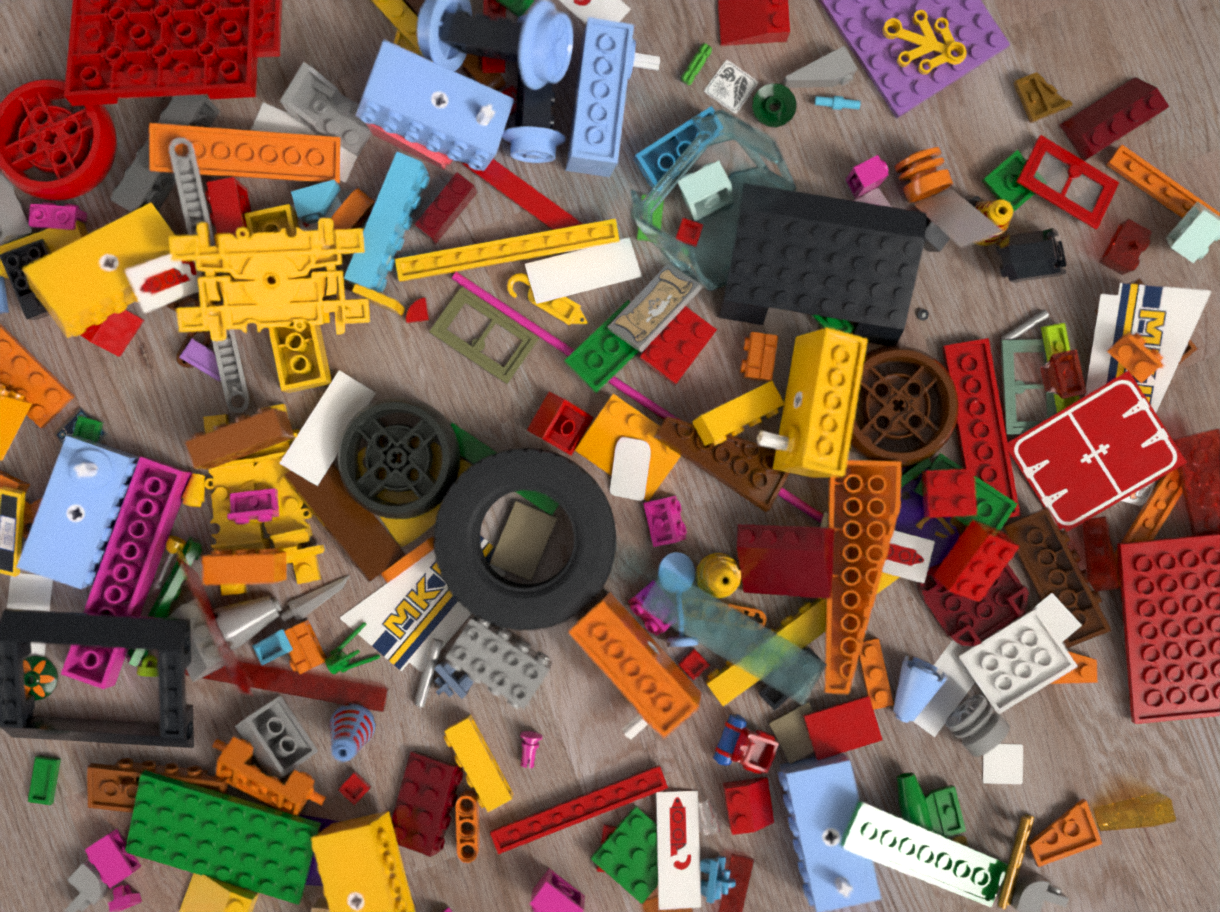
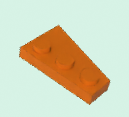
(1084, 673)
(1066, 836)

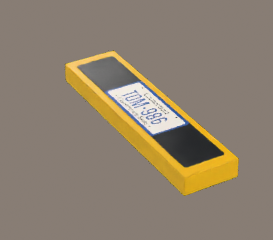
(11, 529)

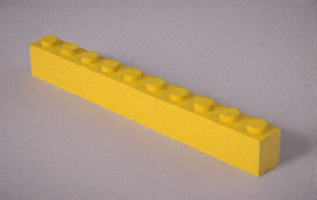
(799, 630)

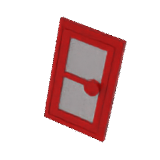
(1068, 182)

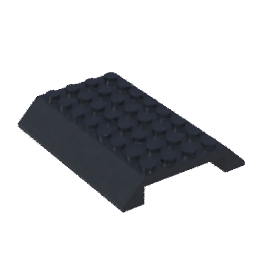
(824, 260)

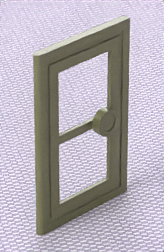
(473, 352)

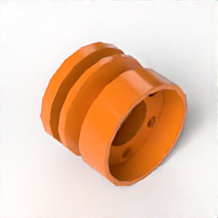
(923, 173)

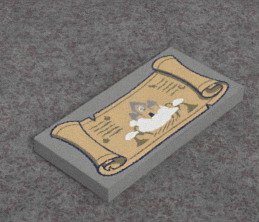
(654, 307)

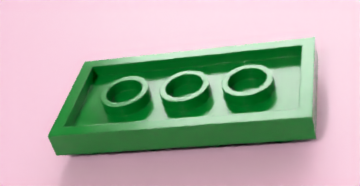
(601, 355)
(991, 505)

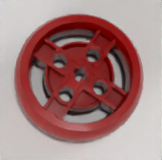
(23, 114)

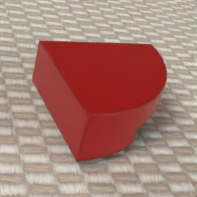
(417, 312)

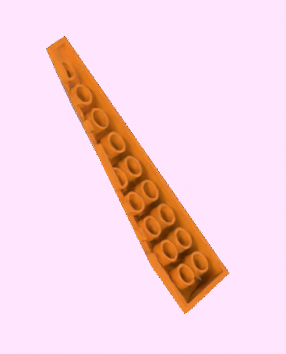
(863, 517)

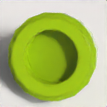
(148, 670)

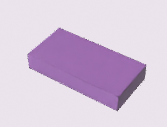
(201, 358)

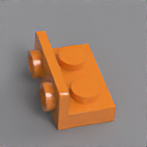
(1135, 356)

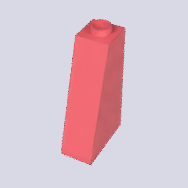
(419, 150)

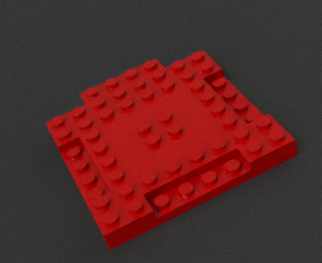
(168, 48)

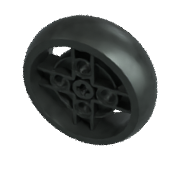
(368, 425)

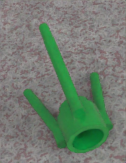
(340, 661)

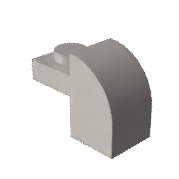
(89, 884)
(1032, 892)

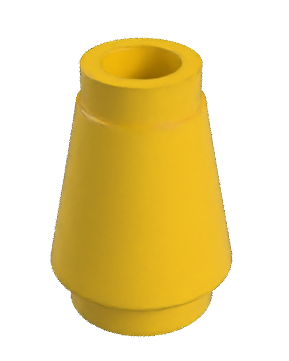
(195, 491)

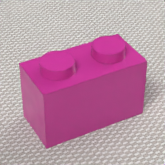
(867, 176)
(112, 859)

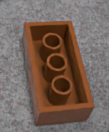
(239, 439)

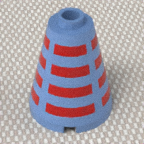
(350, 730)

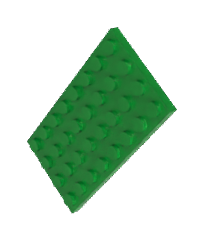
(221, 837)

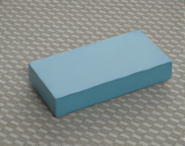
(272, 647)

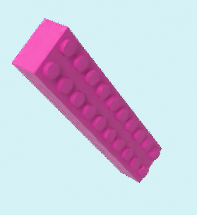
(130, 563)

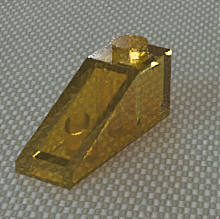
(1137, 812)

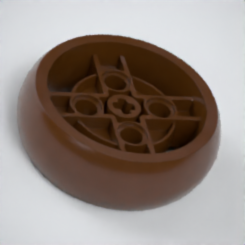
(926, 434)

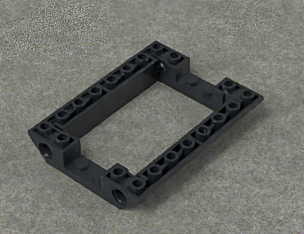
(166, 635)

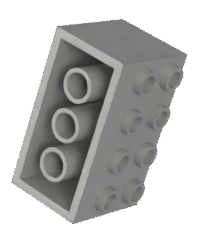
(499, 661)

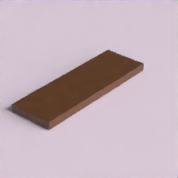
(348, 523)

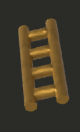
(1015, 861)

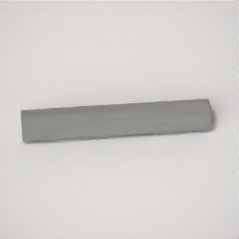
(428, 672)

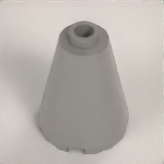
(245, 619)

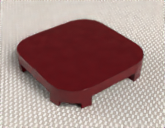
(969, 620)

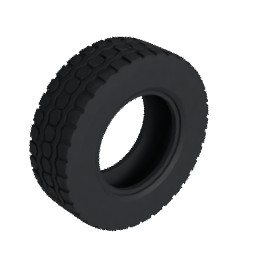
(476, 582)

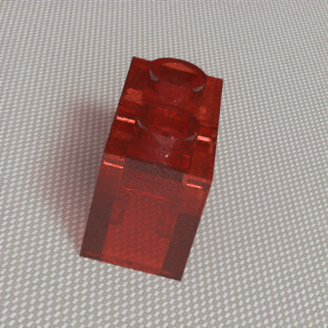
(1117, 255)

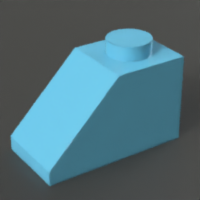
(315, 200)

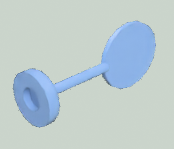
(683, 567)

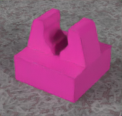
(123, 899)

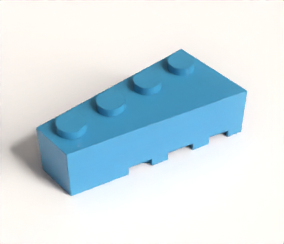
(663, 153)

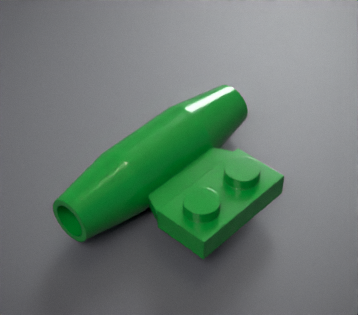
(936, 812)

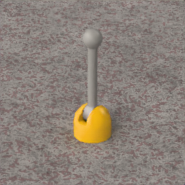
(172, 547)

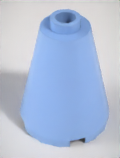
(916, 688)

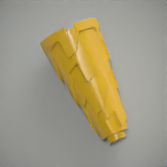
(712, 569)

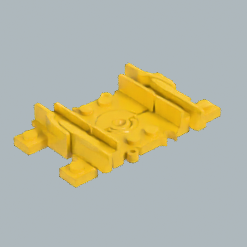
(263, 257)

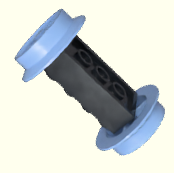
(539, 44)

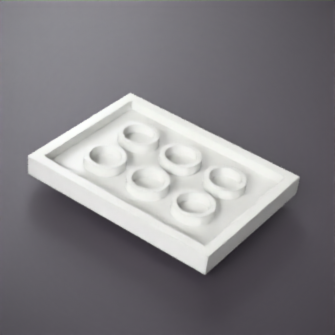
(1017, 660)

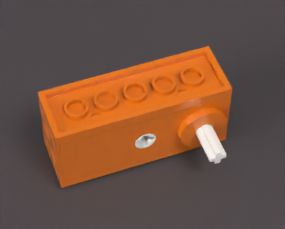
(637, 667)

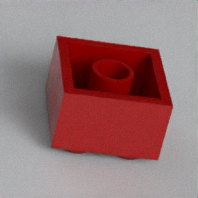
(949, 493)

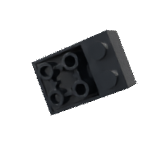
(14, 262)

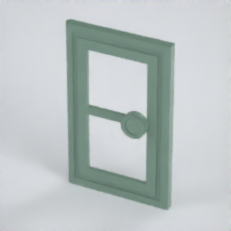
(1011, 387)

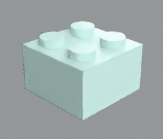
(706, 190)
(1195, 233)

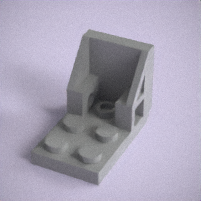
(324, 109)

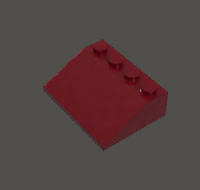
(786, 560)

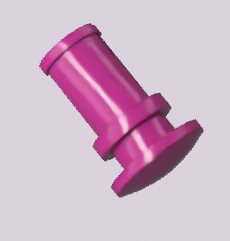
(529, 747)

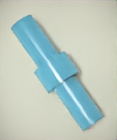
(837, 102)

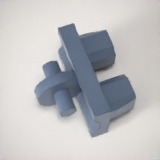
(460, 686)

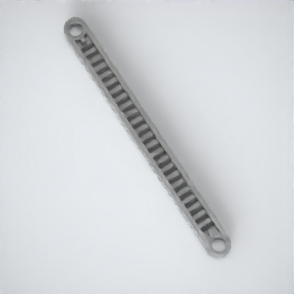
(196, 212)

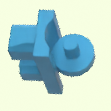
(719, 878)

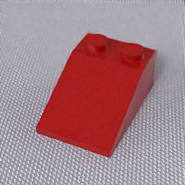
(753, 21)

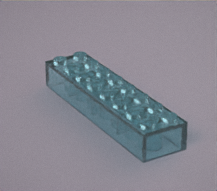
(733, 636)

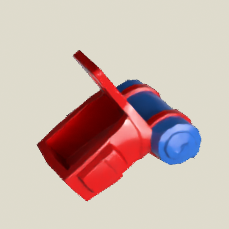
(748, 747)

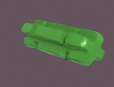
(696, 64)

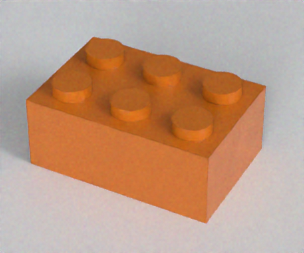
(244, 567)

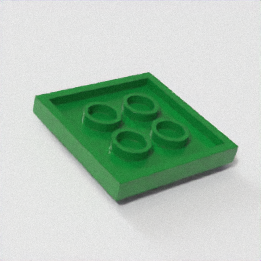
(631, 854)

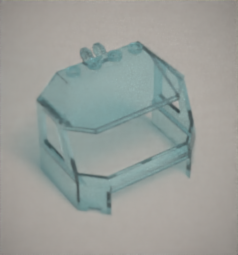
(711, 257)

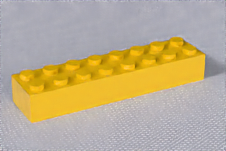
(302, 354)

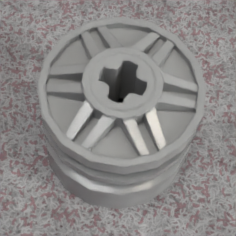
(977, 725)

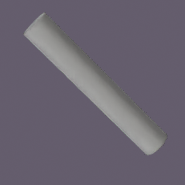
(1030, 323)

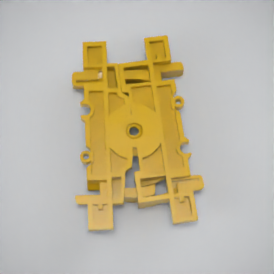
(286, 530)

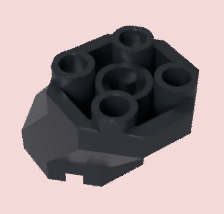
(1031, 255)

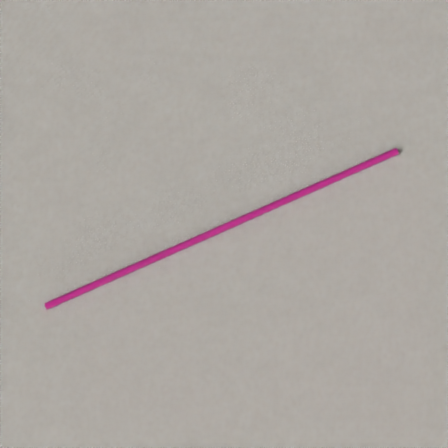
(617, 383)

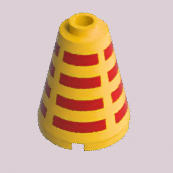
(999, 213)

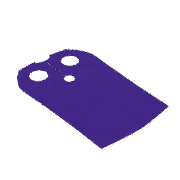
(912, 512)

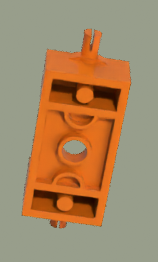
(237, 768)

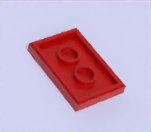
(842, 727)

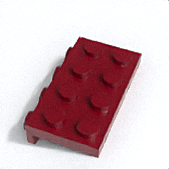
(425, 803)

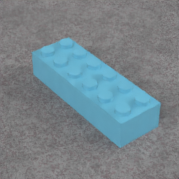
(388, 223)

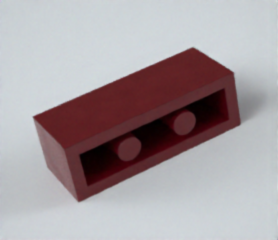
(446, 207)

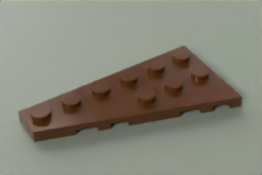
(734, 462)

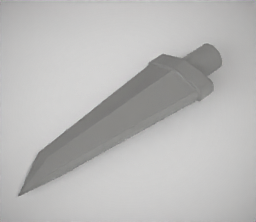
(306, 604)

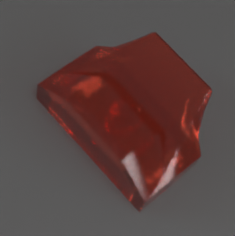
(1063, 375)

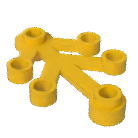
(927, 42)

